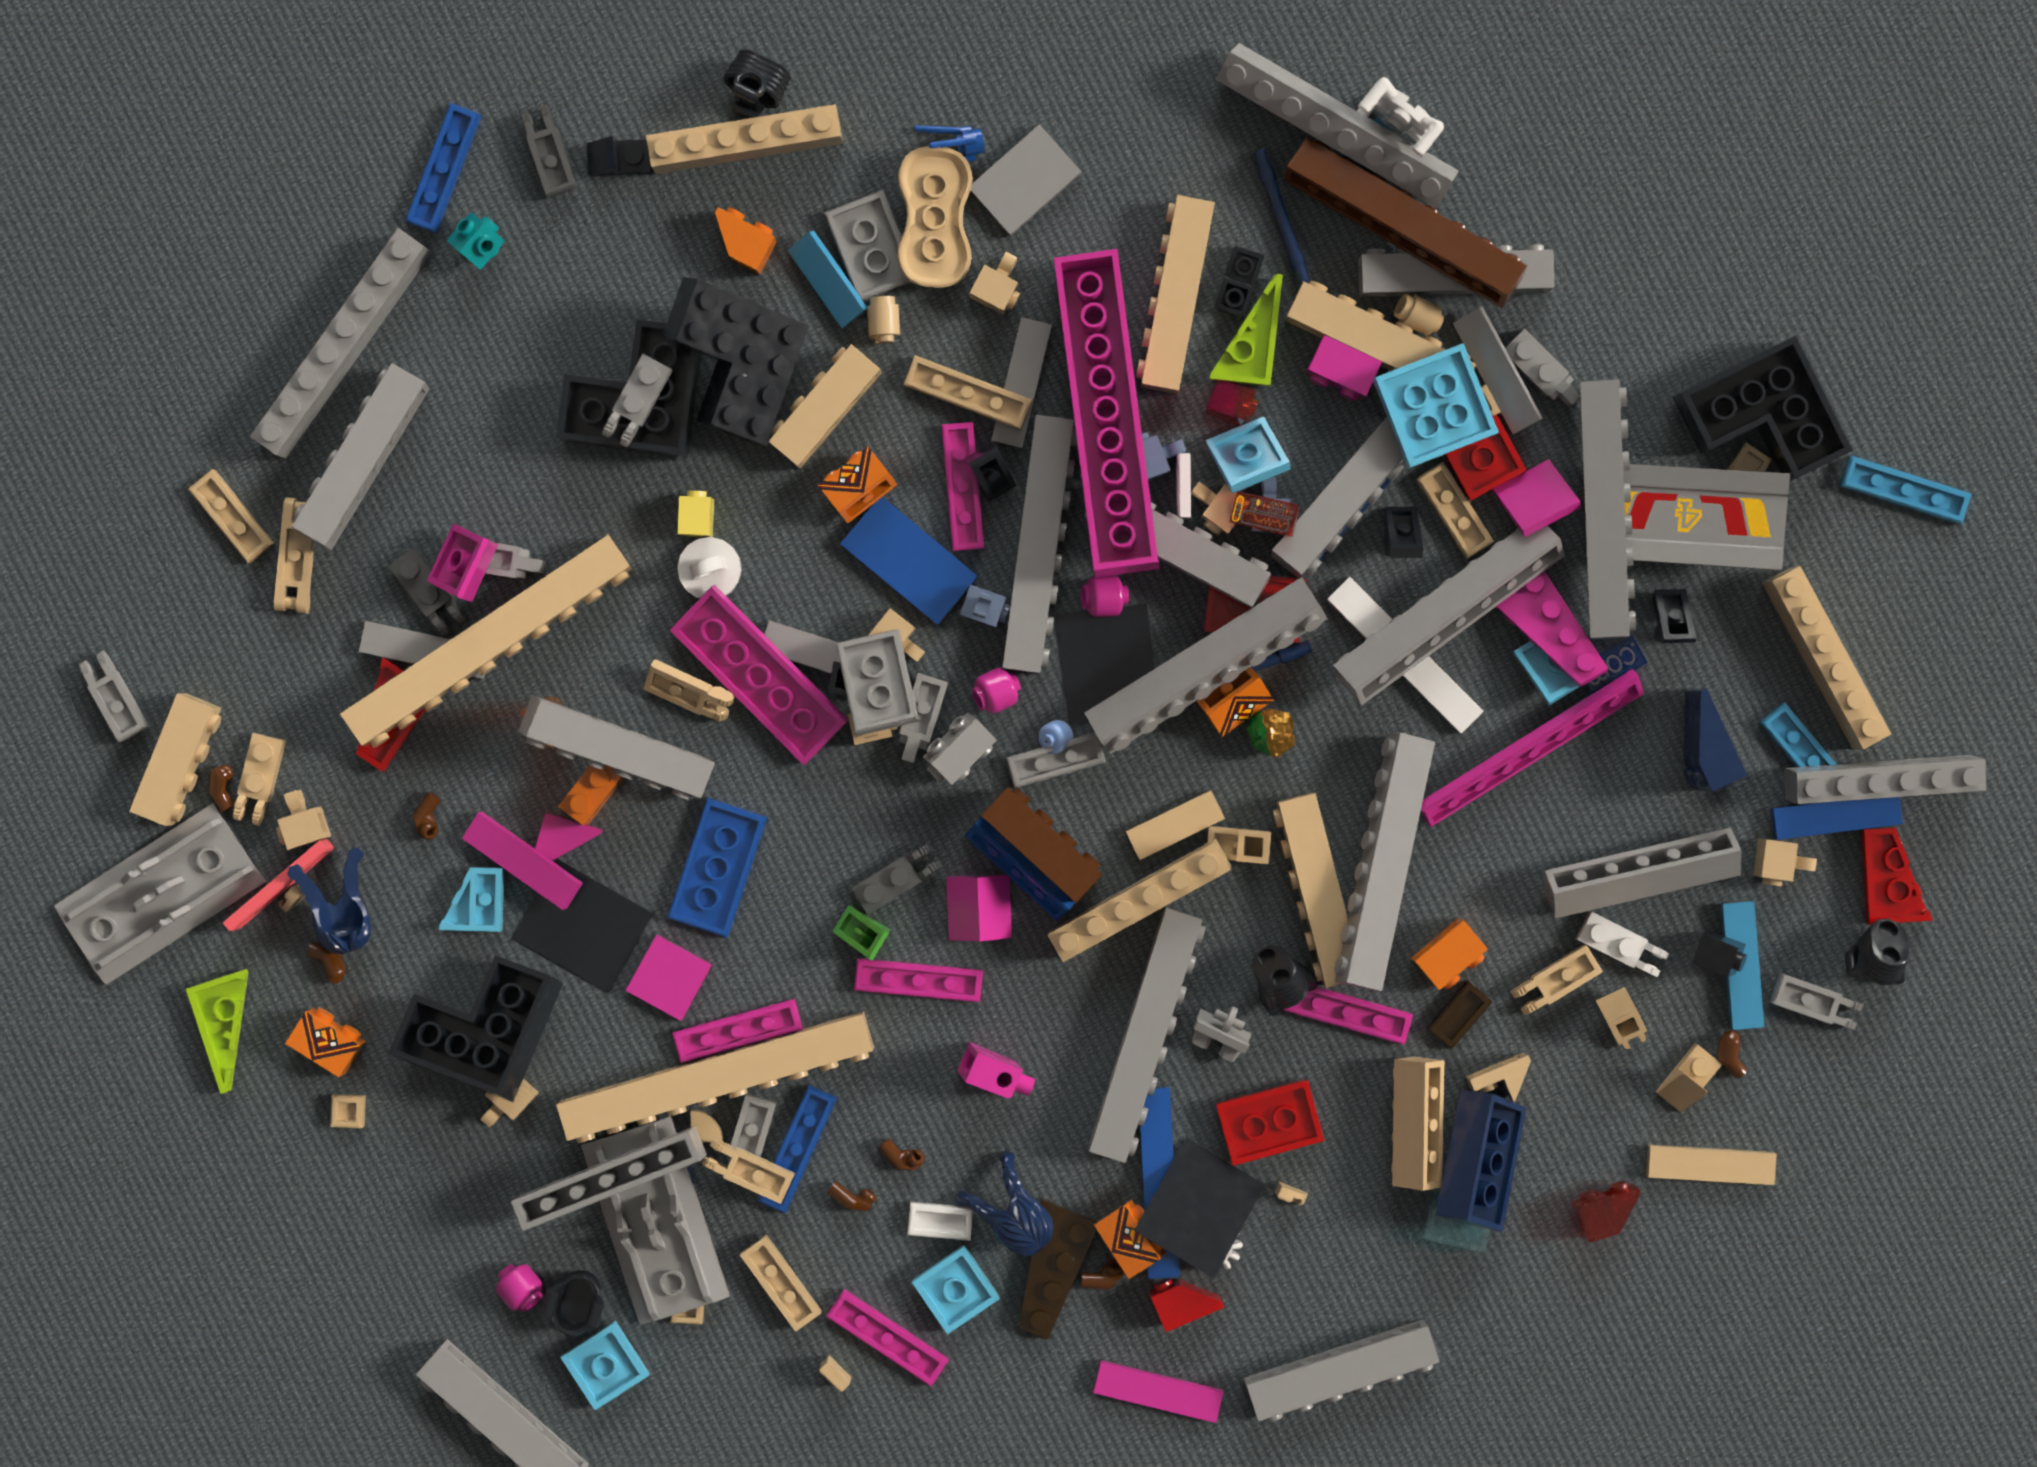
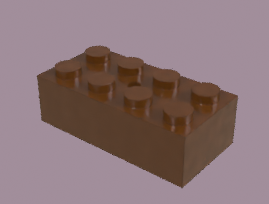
(1042, 844)

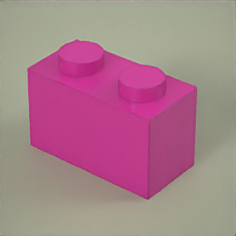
(1342, 368)

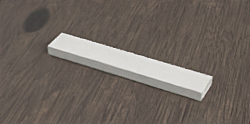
(1426, 676)

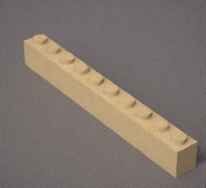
(487, 641)
(715, 1076)

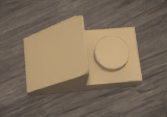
(1509, 1072)
(1688, 1078)

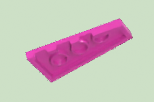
(1553, 628)

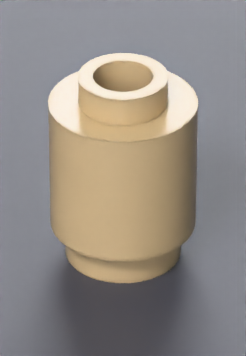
(1419, 314)
(883, 319)

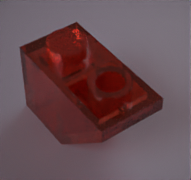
(1232, 403)
(1605, 1212)

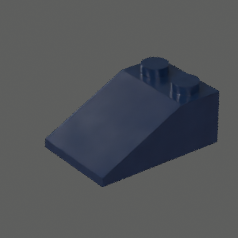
(1707, 745)

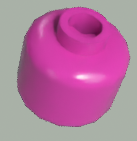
(1104, 596)
(996, 690)
(519, 1287)

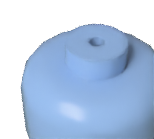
(1055, 735)

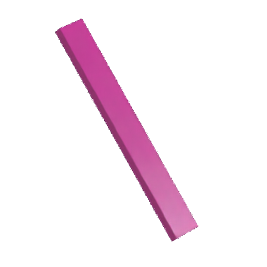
(1531, 748)

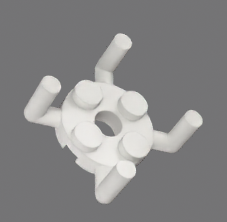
(1401, 115)

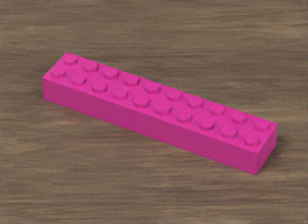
(1106, 413)

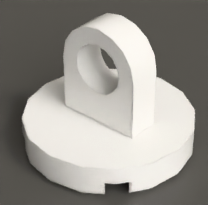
(707, 564)

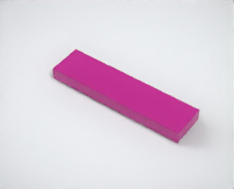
(962, 487)
(522, 860)
(918, 980)
(1355, 1014)
(737, 1030)
(887, 1337)
(1158, 1391)

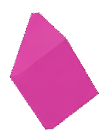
(462, 563)
(979, 907)

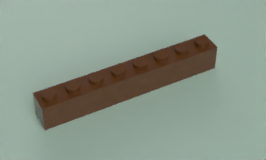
(1405, 222)

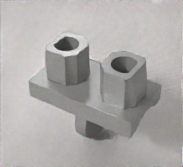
(1223, 1028)

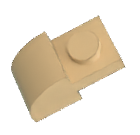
(1242, 844)

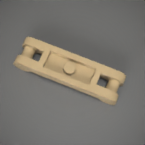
(294, 563)

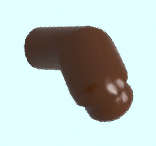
(217, 787)
(424, 818)
(332, 963)
(1728, 1053)
(901, 1158)
(851, 1201)
(1105, 1278)

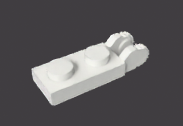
(1618, 942)

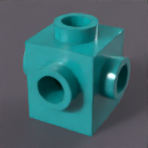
(476, 239)

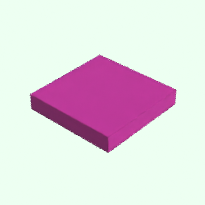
(1537, 498)
(669, 977)

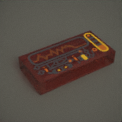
(1264, 514)

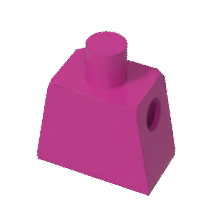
(982, 1067)

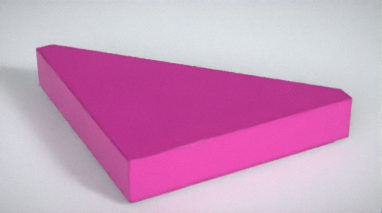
(563, 835)

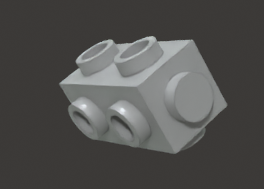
(958, 749)

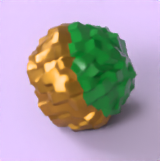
(1272, 732)

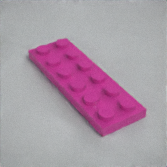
(759, 675)

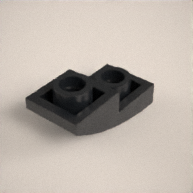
(1239, 281)

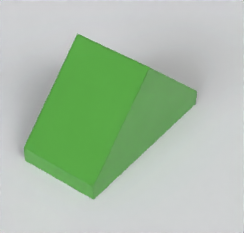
(861, 932)

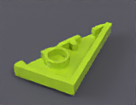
(1252, 349)
(219, 1014)

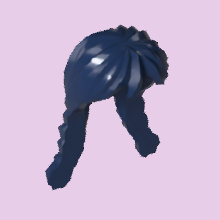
(340, 926)
(1025, 1224)

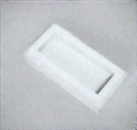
(1183, 485)
(940, 1221)

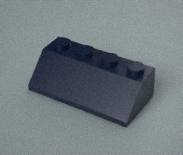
(1481, 1160)

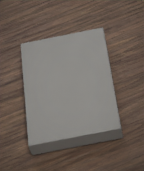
(1025, 180)
(868, 244)
(877, 682)

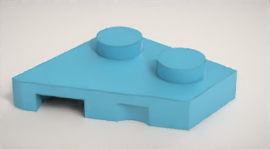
(478, 902)

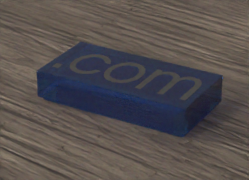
(1619, 660)

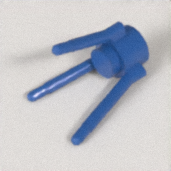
(968, 141)

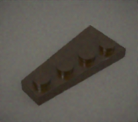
(1055, 1269)

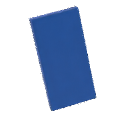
(909, 560)
(717, 867)

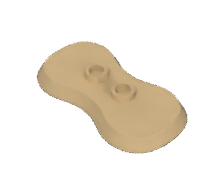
(934, 239)

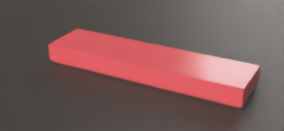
(277, 886)

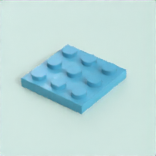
(1435, 405)

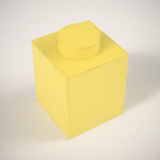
(696, 514)

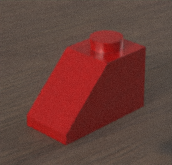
(1182, 1302)

